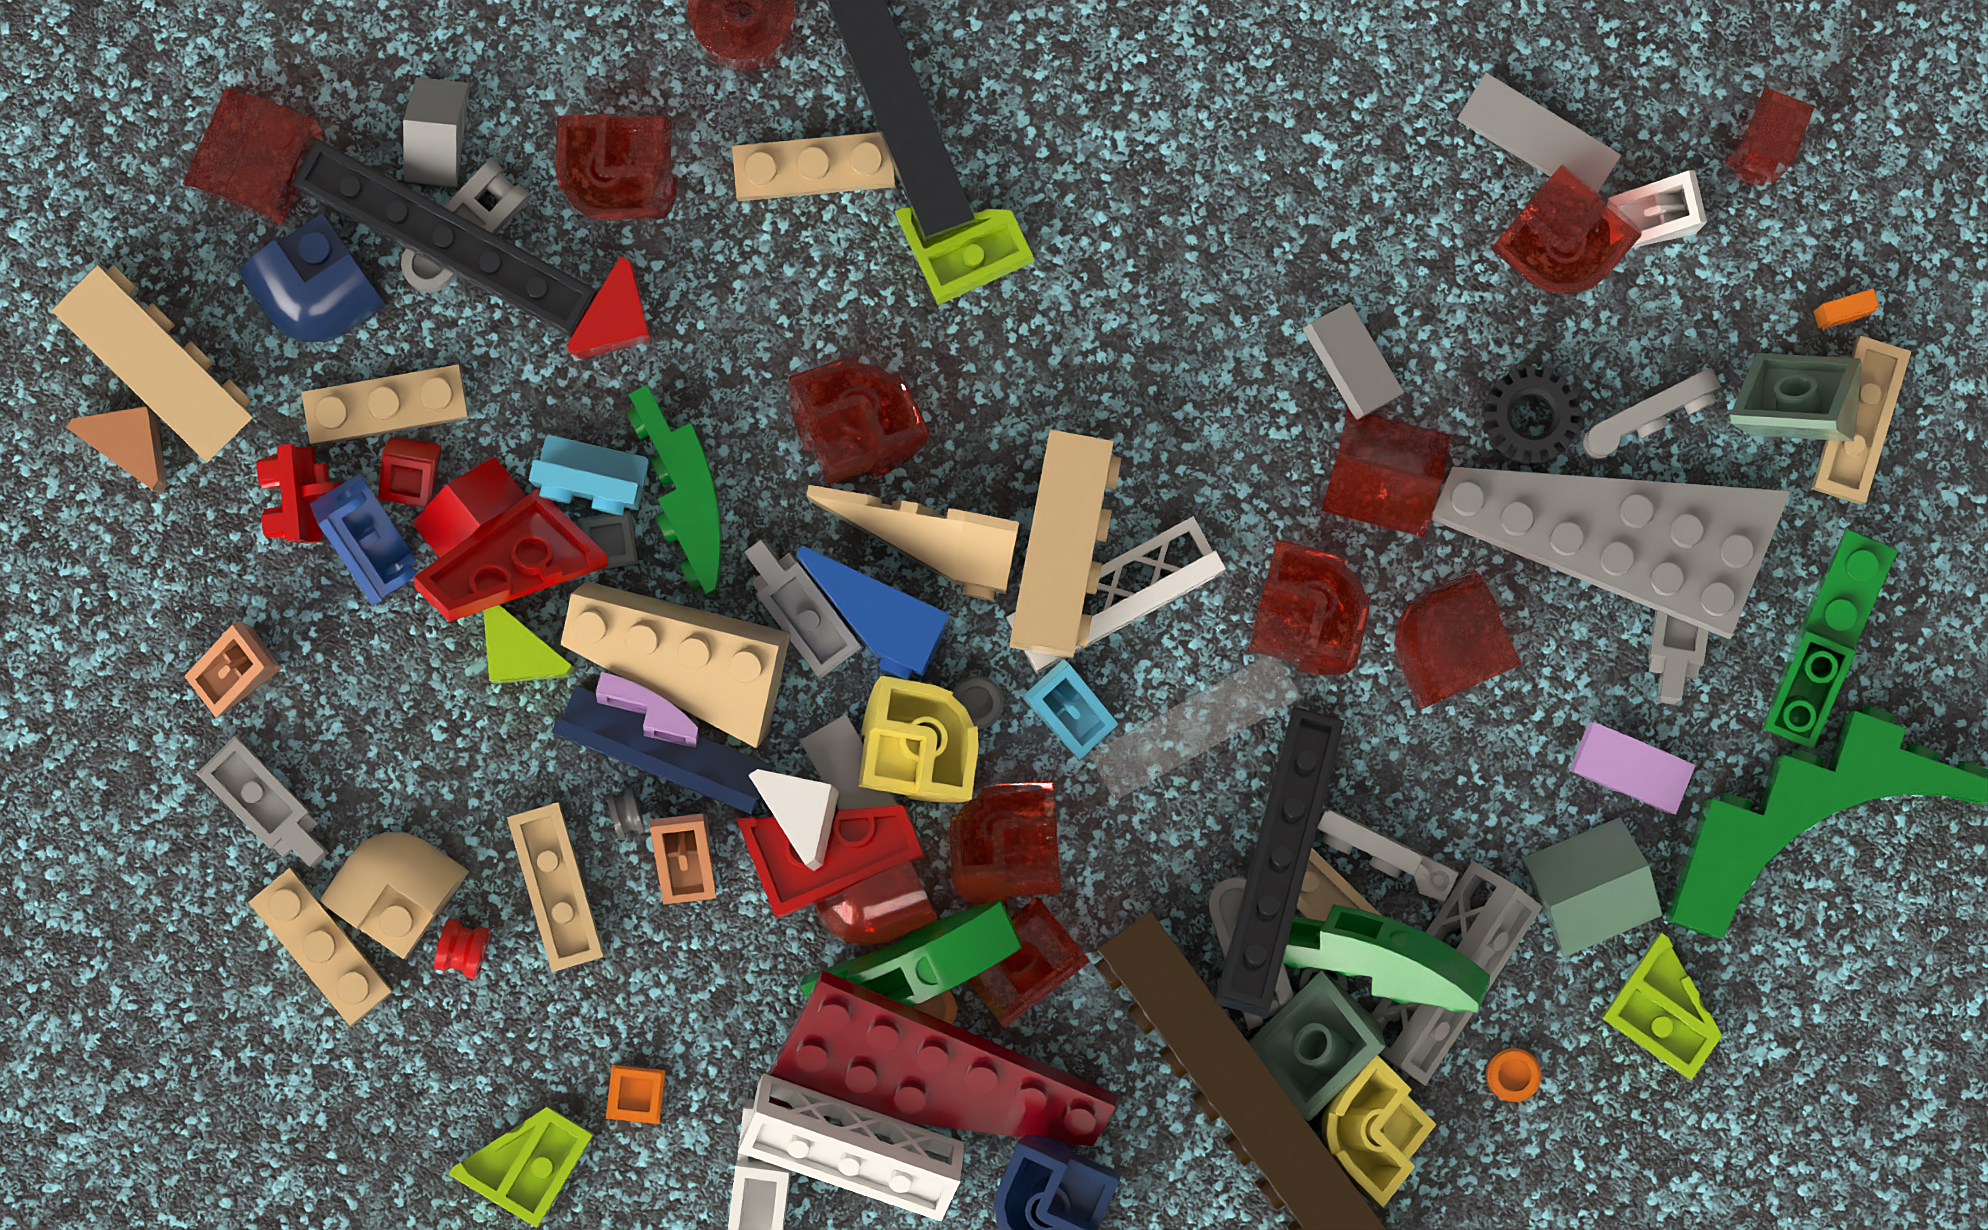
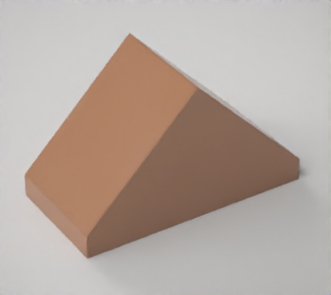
(128, 440)
(232, 668)
(683, 858)

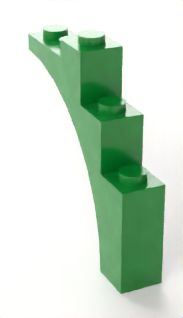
(1736, 844)

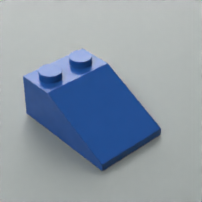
(889, 622)

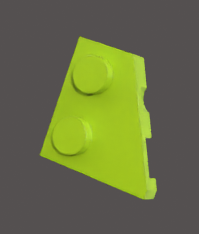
(968, 255)
(1664, 1011)
(527, 1164)

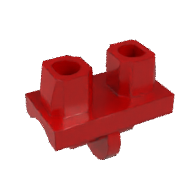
(301, 483)

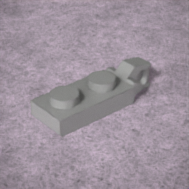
(802, 609)
(1675, 653)
(262, 802)
(1389, 855)

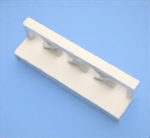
(1150, 598)
(852, 1153)

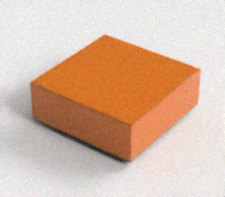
(1846, 309)
(636, 1094)

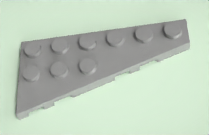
(1648, 541)

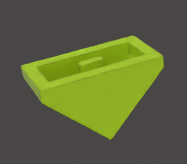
(518, 653)

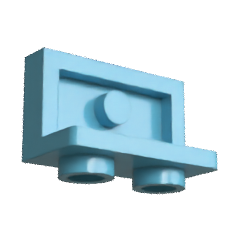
(589, 472)

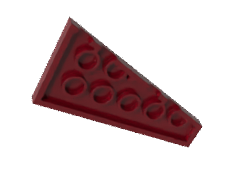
(930, 1071)

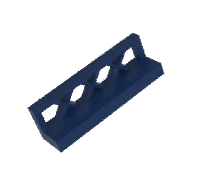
(619, 734)

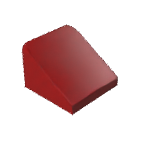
(409, 471)

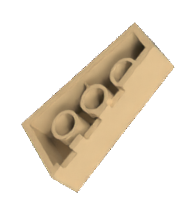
(152, 362)
(1062, 544)
(689, 656)

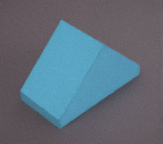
(1070, 709)

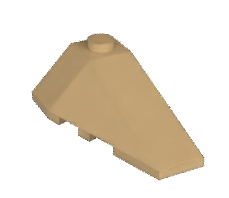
(958, 546)

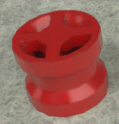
(462, 948)

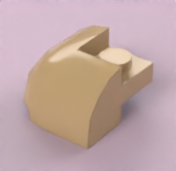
(394, 889)

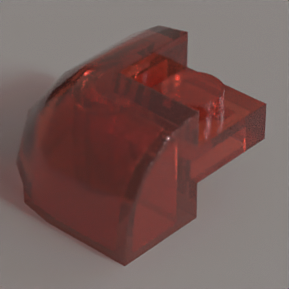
(616, 166)
(1567, 236)
(855, 418)
(1310, 611)
(1452, 640)
(1006, 843)
(878, 908)

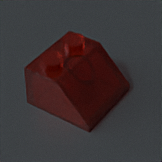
(252, 155)

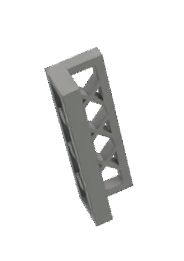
(1487, 939)

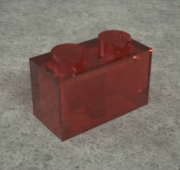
(1768, 137)

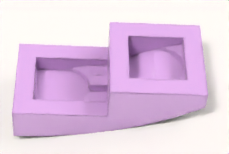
(662, 718)
(1632, 767)

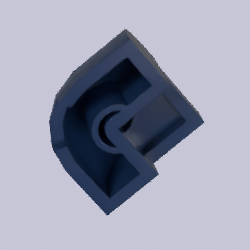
(311, 284)
(1052, 1188)

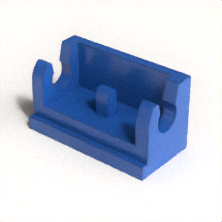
(365, 538)

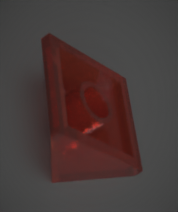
(1386, 473)
(1033, 971)

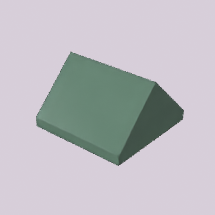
(1799, 397)
(1593, 886)
(1318, 1043)

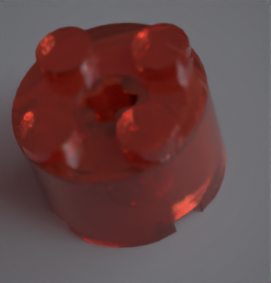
(746, 44)

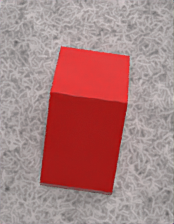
(614, 317)
(467, 505)

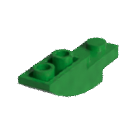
(693, 508)
(1828, 638)
(932, 956)
(1398, 957)

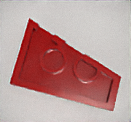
(509, 558)
(858, 847)

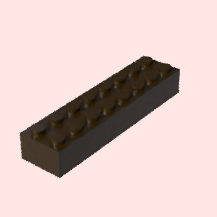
(1230, 1080)

